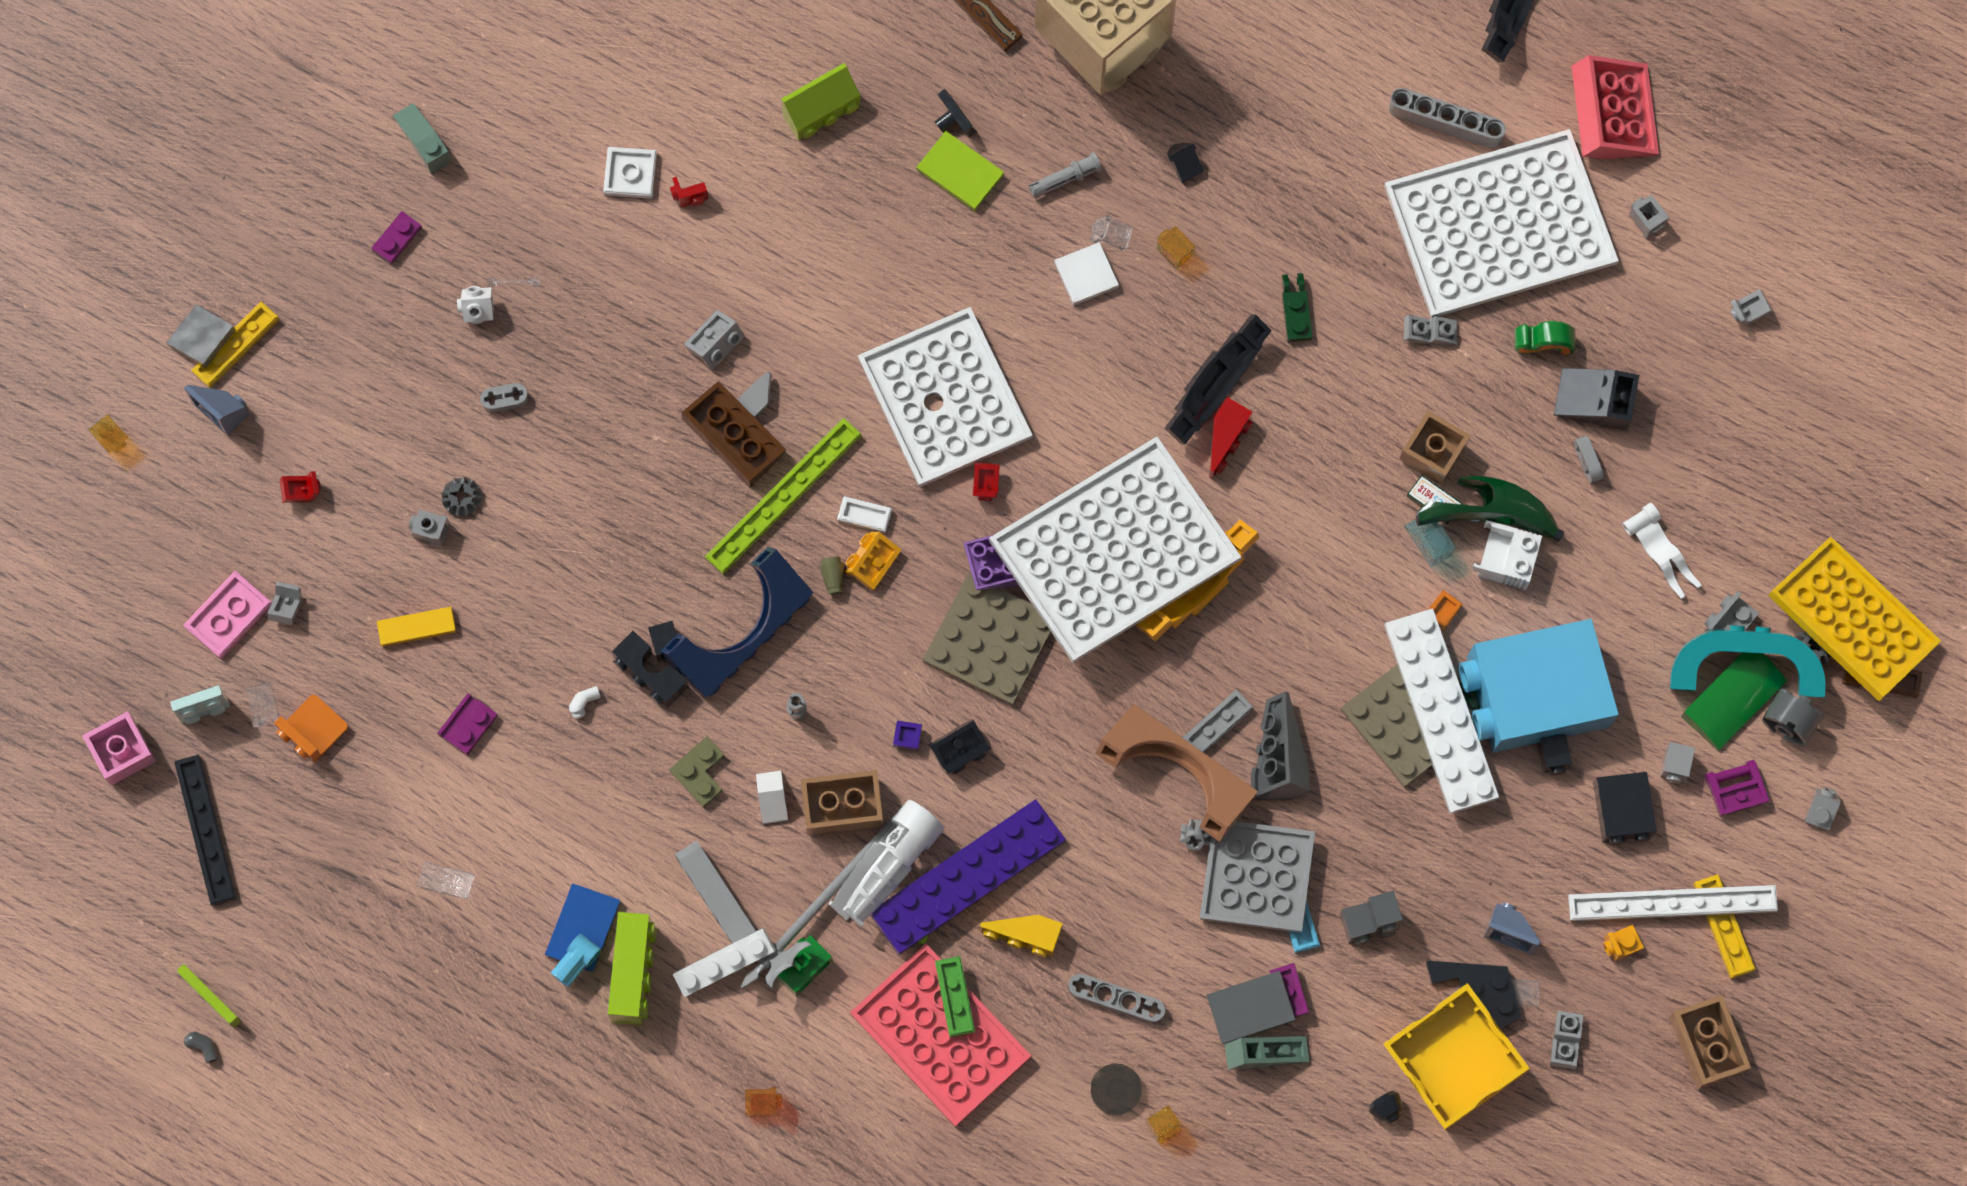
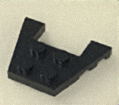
(1489, 983)

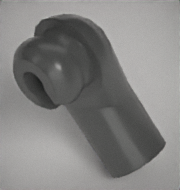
(201, 1042)

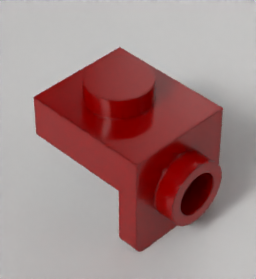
(691, 195)
(986, 481)
(299, 488)

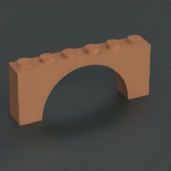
(1143, 735)

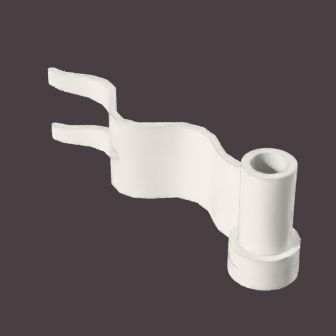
(1658, 547)

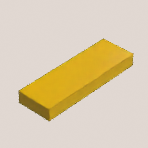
(416, 626)

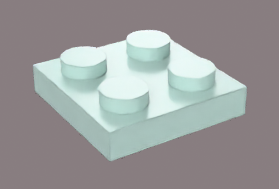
(194, 706)

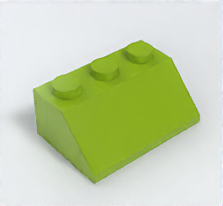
(821, 102)

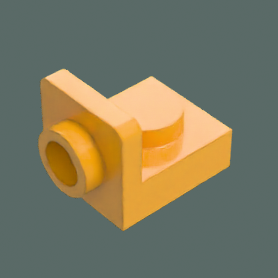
(1622, 943)

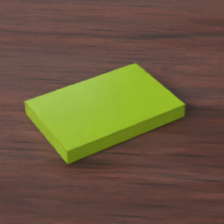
(960, 171)

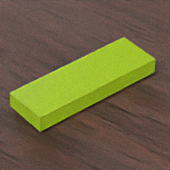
(208, 995)

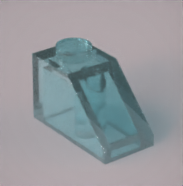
(1431, 541)

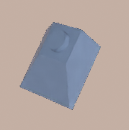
(218, 406)
(1511, 929)

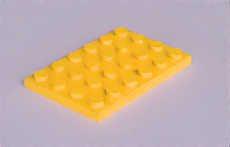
(1854, 618)

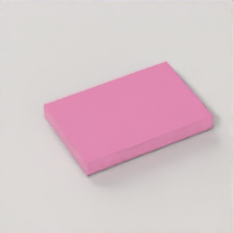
(227, 614)

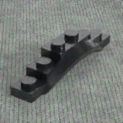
(1504, 26)
(1216, 379)

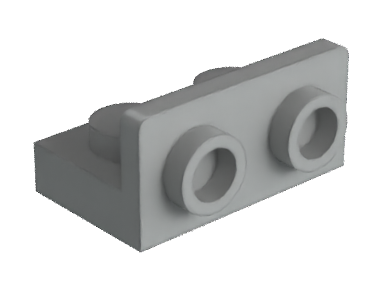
(715, 339)
(1734, 612)

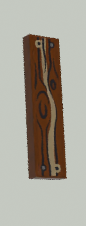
(992, 22)

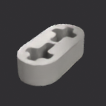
(503, 392)
(1588, 459)

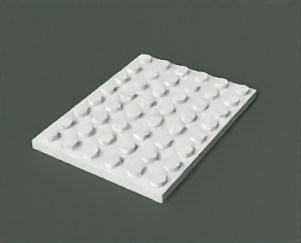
(1500, 223)
(1114, 549)

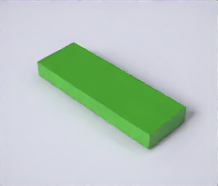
(954, 996)

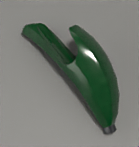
(1502, 504)

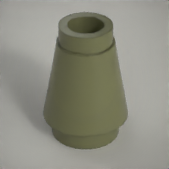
(832, 574)

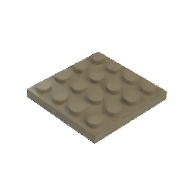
(989, 641)
(1390, 726)

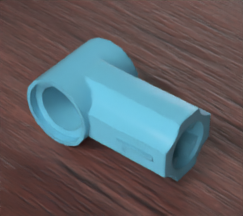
(579, 955)

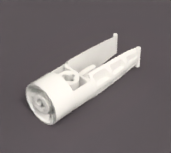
(887, 862)

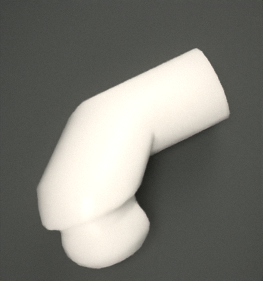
(580, 701)

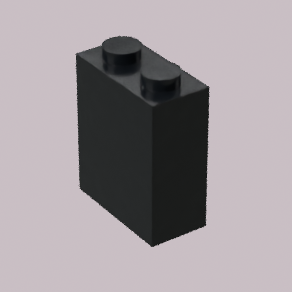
(1624, 808)

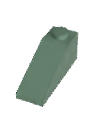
(423, 138)
(1266, 1052)

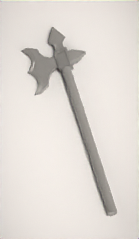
(783, 959)

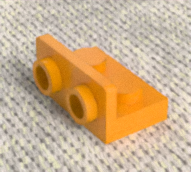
(872, 559)

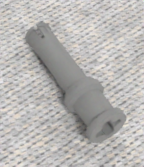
(1075, 171)

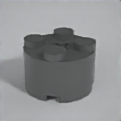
(1792, 717)

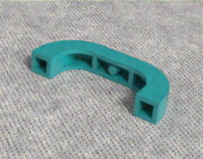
(1686, 663)

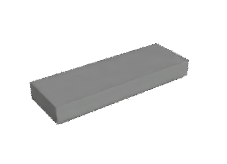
(1219, 722)

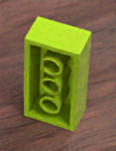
(630, 968)

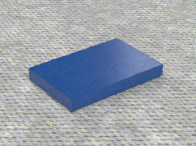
(583, 913)

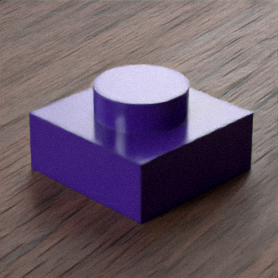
(907, 735)

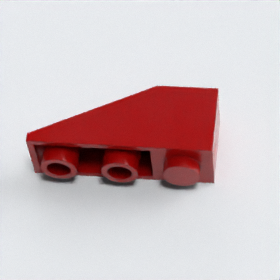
(1228, 426)

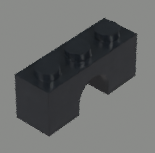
(664, 685)

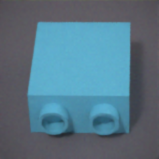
(1539, 686)

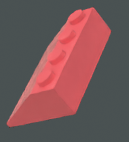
(1614, 108)

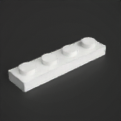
(724, 962)

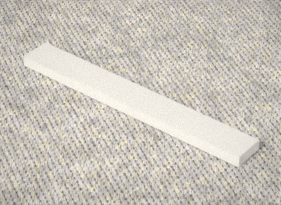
(1672, 903)

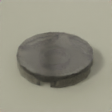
(1116, 1089)

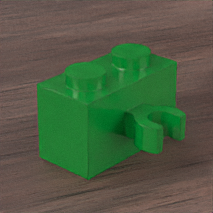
(805, 966)

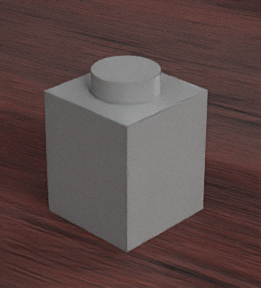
(1677, 763)

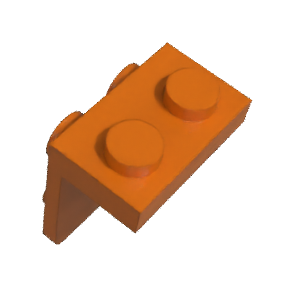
(311, 728)

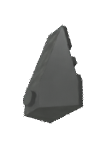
(1281, 762)

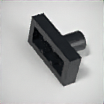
(953, 116)

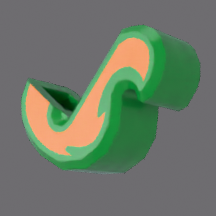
(1544, 337)

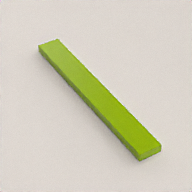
(783, 496)

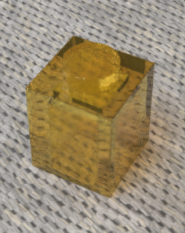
(1175, 247)

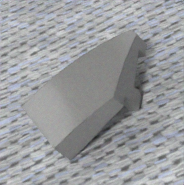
(758, 395)

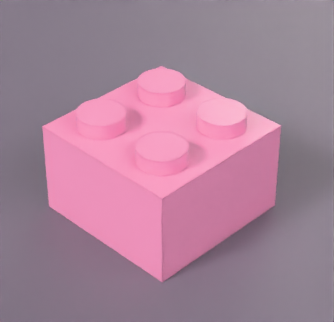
(119, 748)

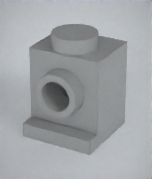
(1649, 207)
(435, 533)

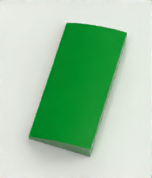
(1734, 698)

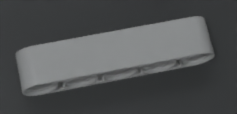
(1454, 127)
(714, 892)

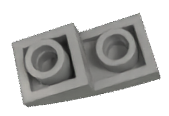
(1430, 331)
(1566, 1040)

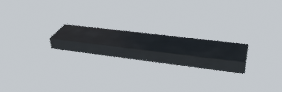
(205, 830)

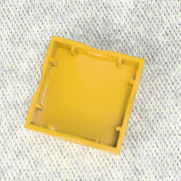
(1456, 1057)

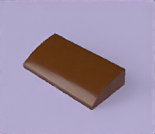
(733, 433)

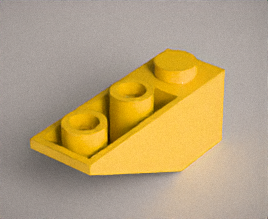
(1029, 931)

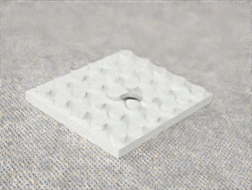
(958, 365)

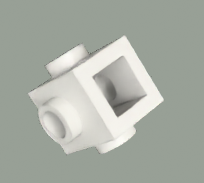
(476, 304)

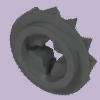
(468, 504)

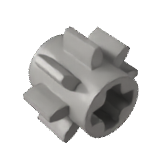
(1193, 835)

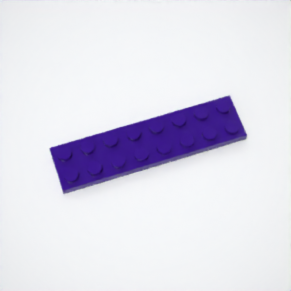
(967, 877)

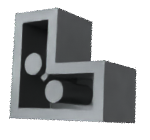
(1370, 919)

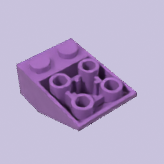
(987, 566)

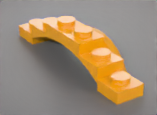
(1173, 614)

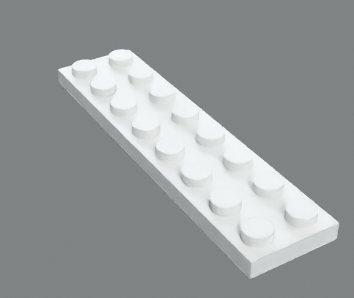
(1441, 711)

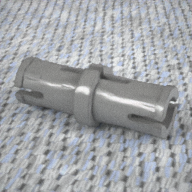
(798, 707)

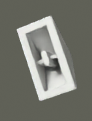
(771, 797)

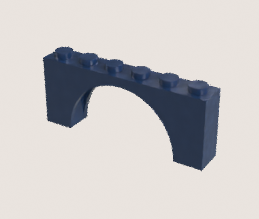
(782, 595)

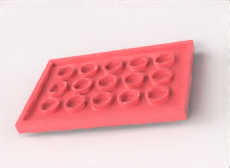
(911, 1027)

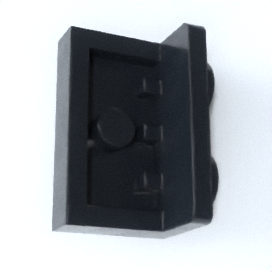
(959, 747)

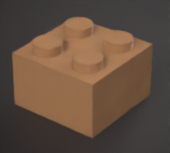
(1434, 447)

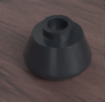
(1387, 1107)

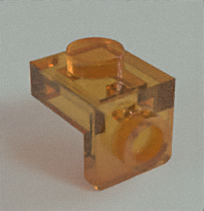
(762, 1102)

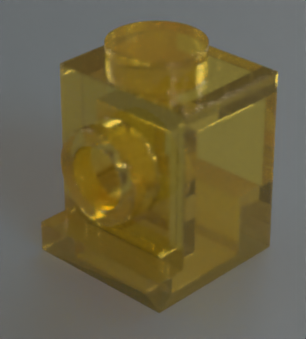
(1163, 1124)

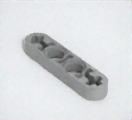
(1114, 1002)

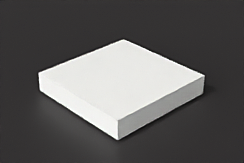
(630, 172)
(1086, 273)

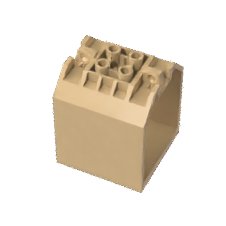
(1106, 36)

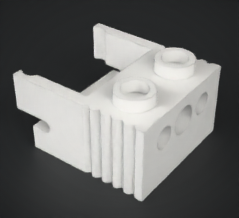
(1508, 555)

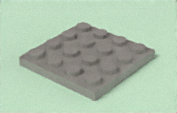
(1258, 877)

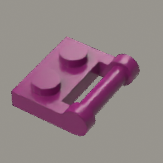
(1738, 796)

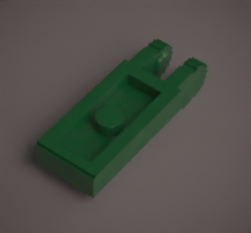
(1296, 310)

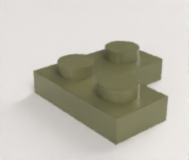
(693, 769)

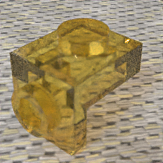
(108, 434)

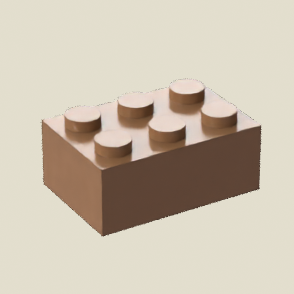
(842, 802)
(1709, 1042)

